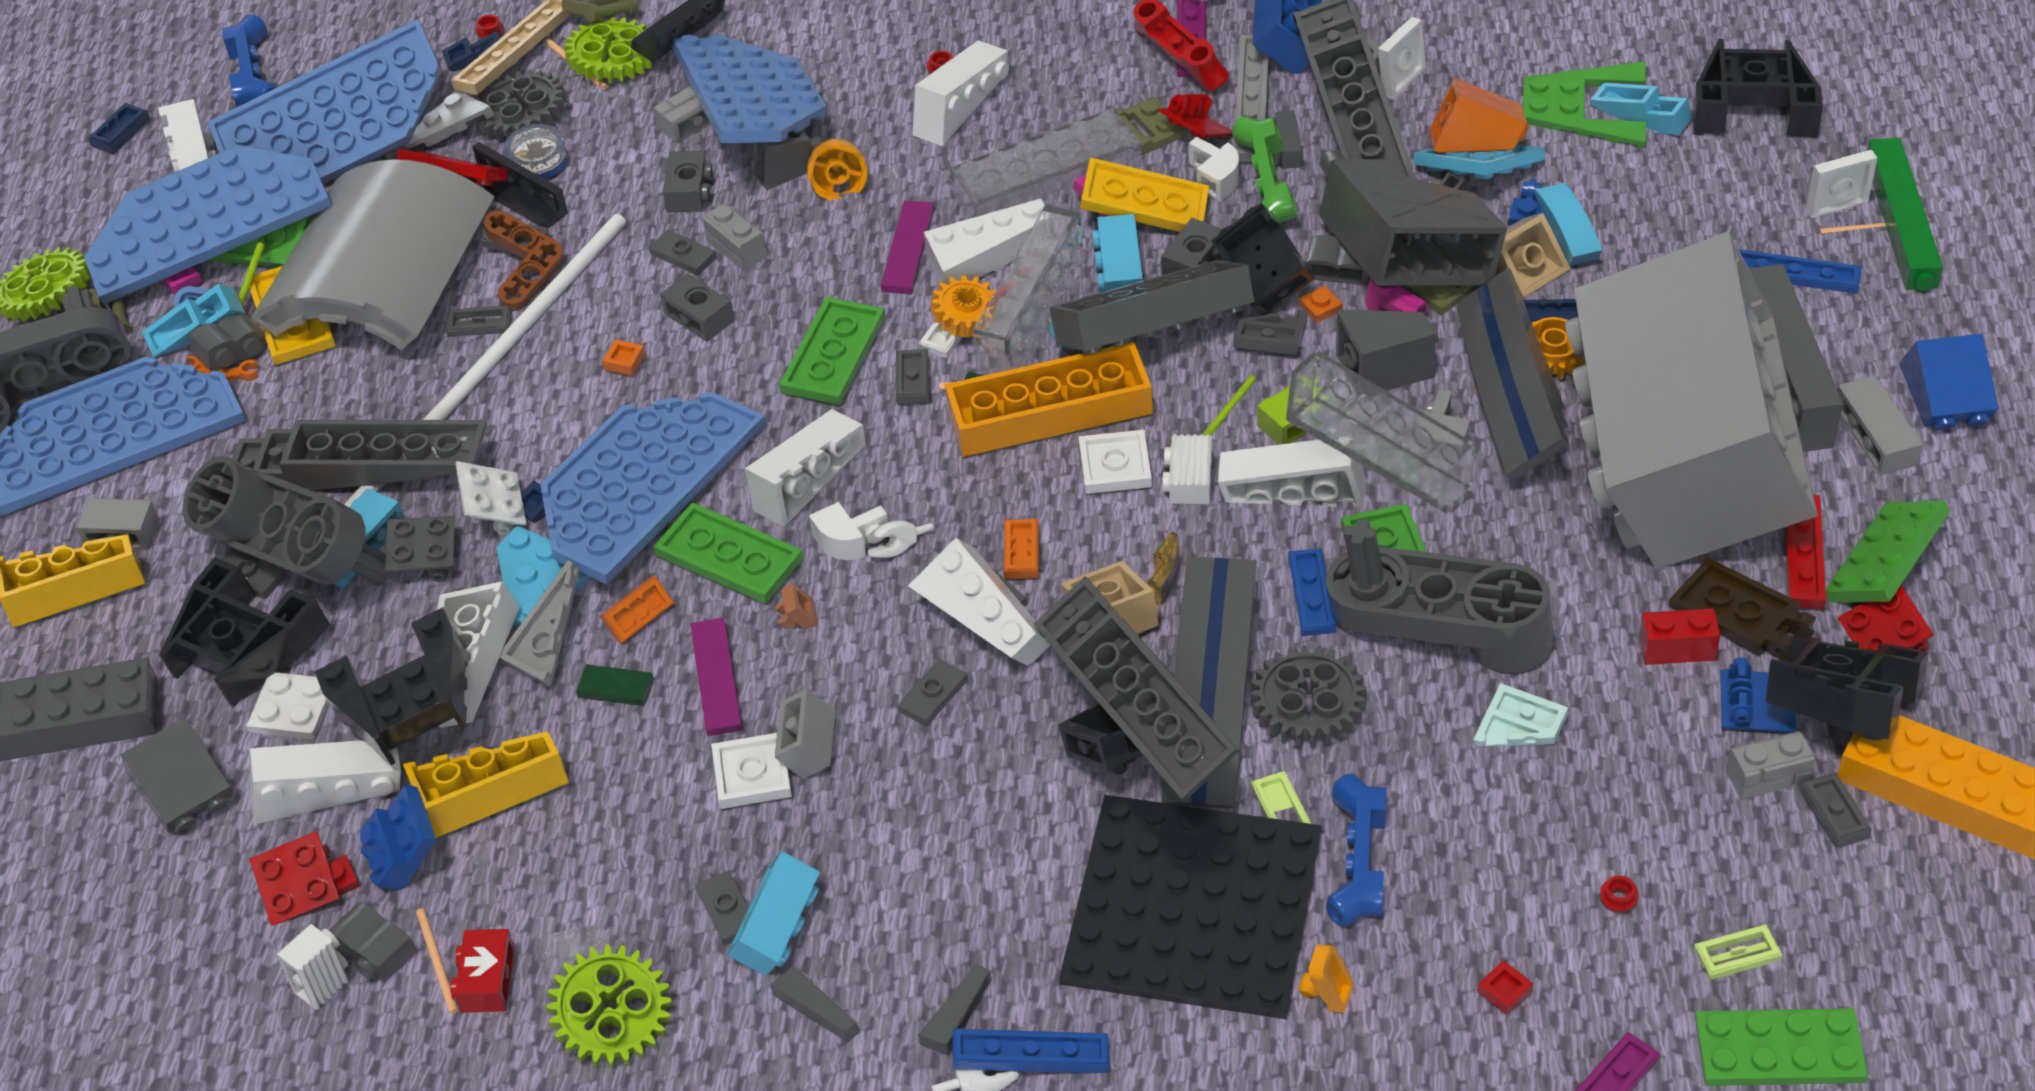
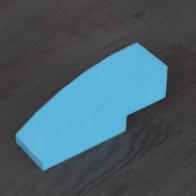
(1644, 103)
(1569, 224)
(173, 329)

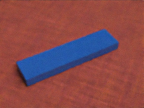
(1809, 271)
(1030, 1051)

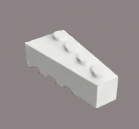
(956, 90)
(186, 134)
(981, 242)
(802, 466)
(1291, 474)
(976, 597)
(483, 622)
(317, 777)

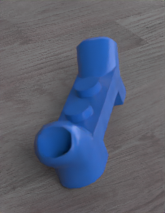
(241, 44)
(1364, 891)

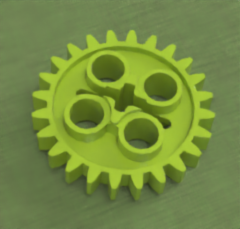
(592, 45)
(41, 282)
(583, 985)

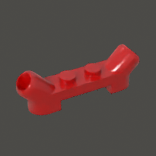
(1191, 53)

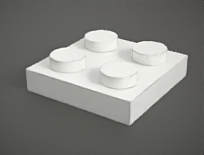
(1402, 57)
(1841, 183)
(1115, 461)
(289, 707)
(749, 771)

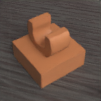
(797, 608)

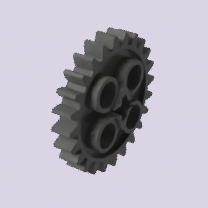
(537, 94)
(1281, 698)

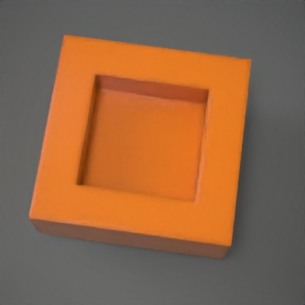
(1320, 303)
(623, 357)

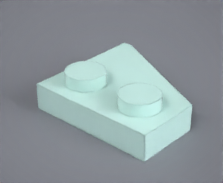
(1520, 720)

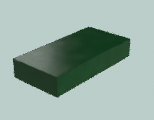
(615, 685)

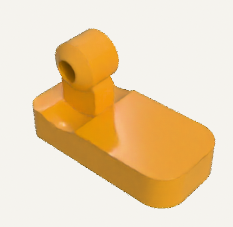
(1328, 979)

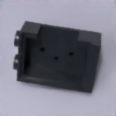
(1272, 258)
(1098, 740)

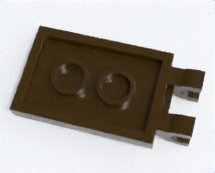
(1744, 609)

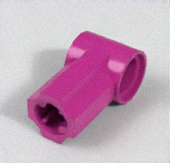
(1393, 299)

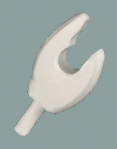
(902, 536)
(977, 1081)

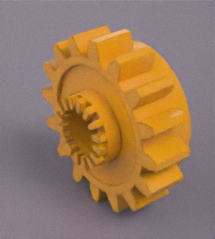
(960, 305)
(1556, 346)

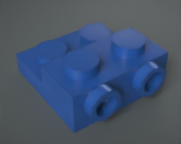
(397, 840)

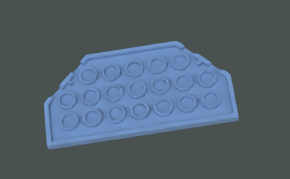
(748, 89)
(343, 108)
(201, 216)
(109, 426)
(638, 477)

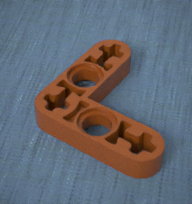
(531, 253)

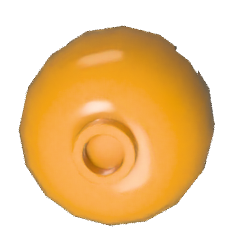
(834, 164)

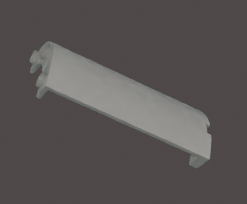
(378, 250)

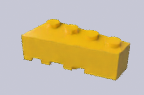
(67, 578)
(499, 780)

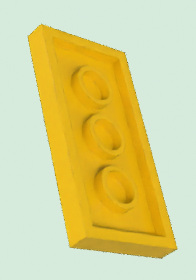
(1146, 194)
(298, 340)

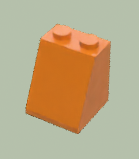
(1476, 121)

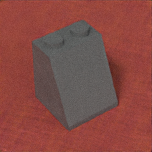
(1387, 346)
(176, 776)

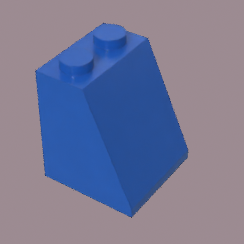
(1950, 381)

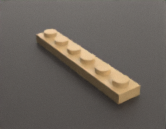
(510, 47)

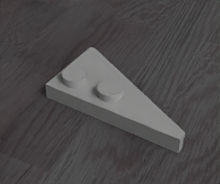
(444, 121)
(539, 638)

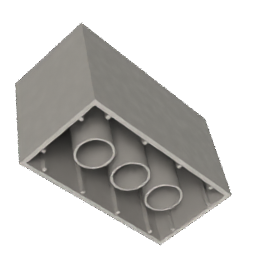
(1688, 404)

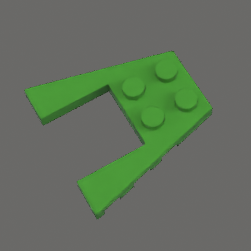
(1558, 102)

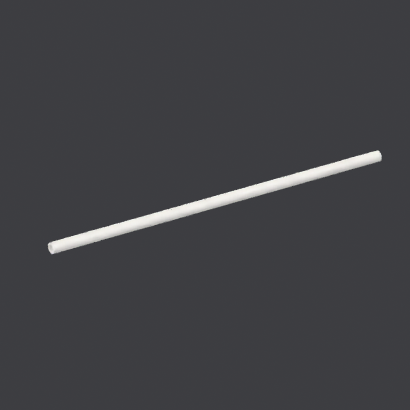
(518, 328)

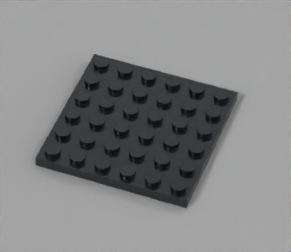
(1192, 906)

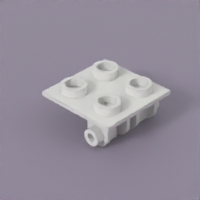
(491, 495)

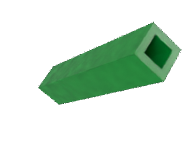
(1905, 216)

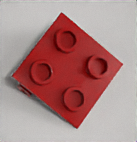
(1192, 112)
(1887, 623)
(295, 878)

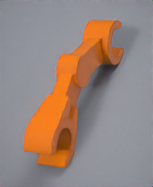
(231, 373)

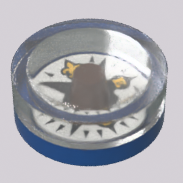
(537, 149)

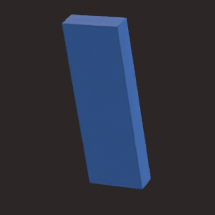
(1310, 592)

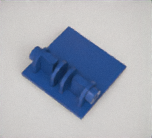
(1744, 701)

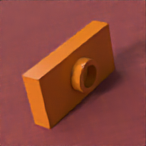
(1021, 549)
(636, 609)

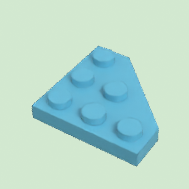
(1480, 163)
(528, 568)

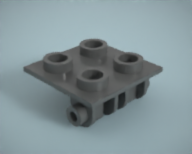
(421, 545)

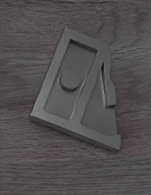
(1271, 333)

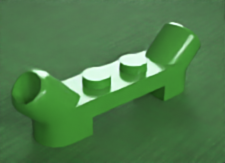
(1266, 141)

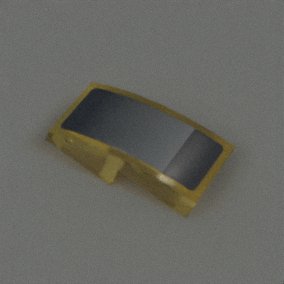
(1165, 568)

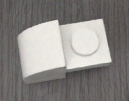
(1215, 167)
(844, 536)

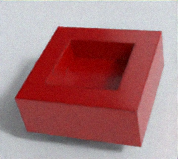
(343, 875)
(1505, 987)

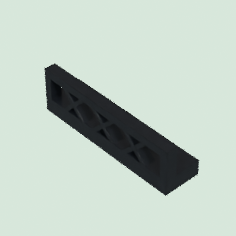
(682, 21)
(523, 190)

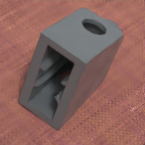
(784, 160)

